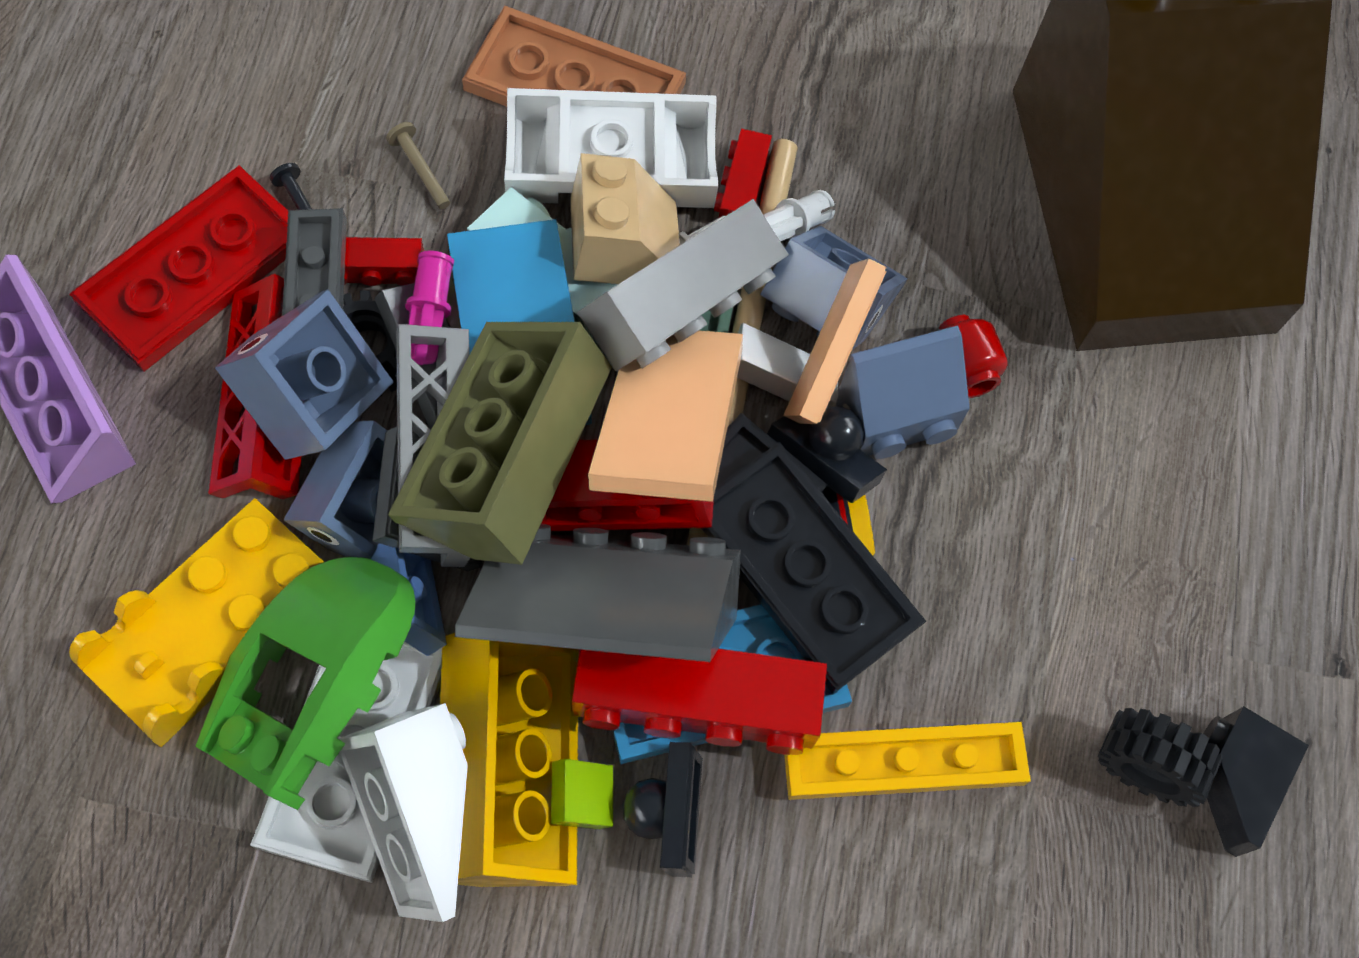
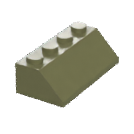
(503, 439)

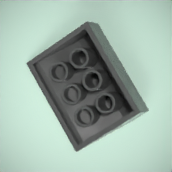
(609, 595)

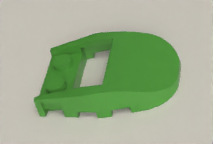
(337, 615)

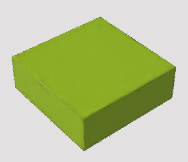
(582, 794)

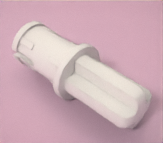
(798, 216)

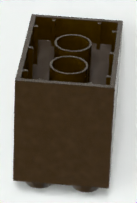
(1176, 162)

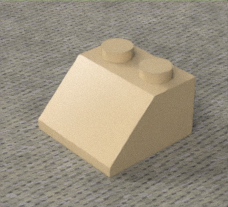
(618, 219)

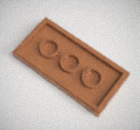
(543, 55)

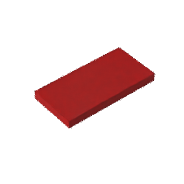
(187, 268)

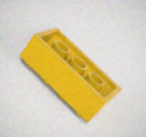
(515, 724)

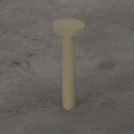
(402, 135)

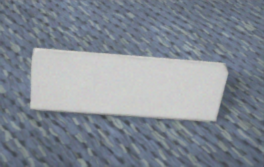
(772, 364)

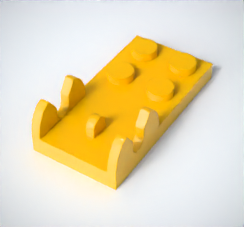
(176, 641)

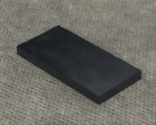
(810, 568)

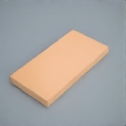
(669, 420)

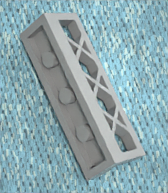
(450, 361)

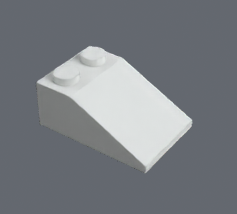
(413, 798)

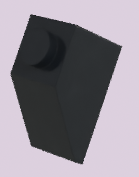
(1251, 778)

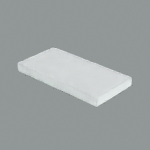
(329, 824)

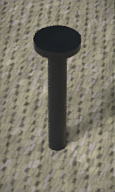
(286, 176)

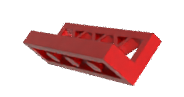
(259, 461)

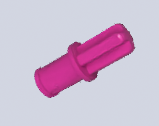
(429, 300)

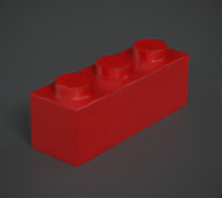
(746, 172)
(382, 260)

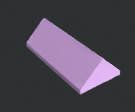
(51, 395)

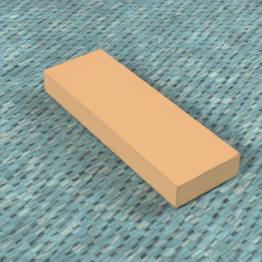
(835, 342)

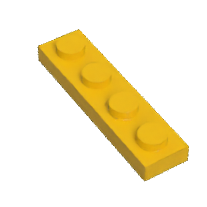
(909, 761)

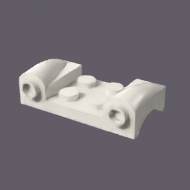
(662, 132)

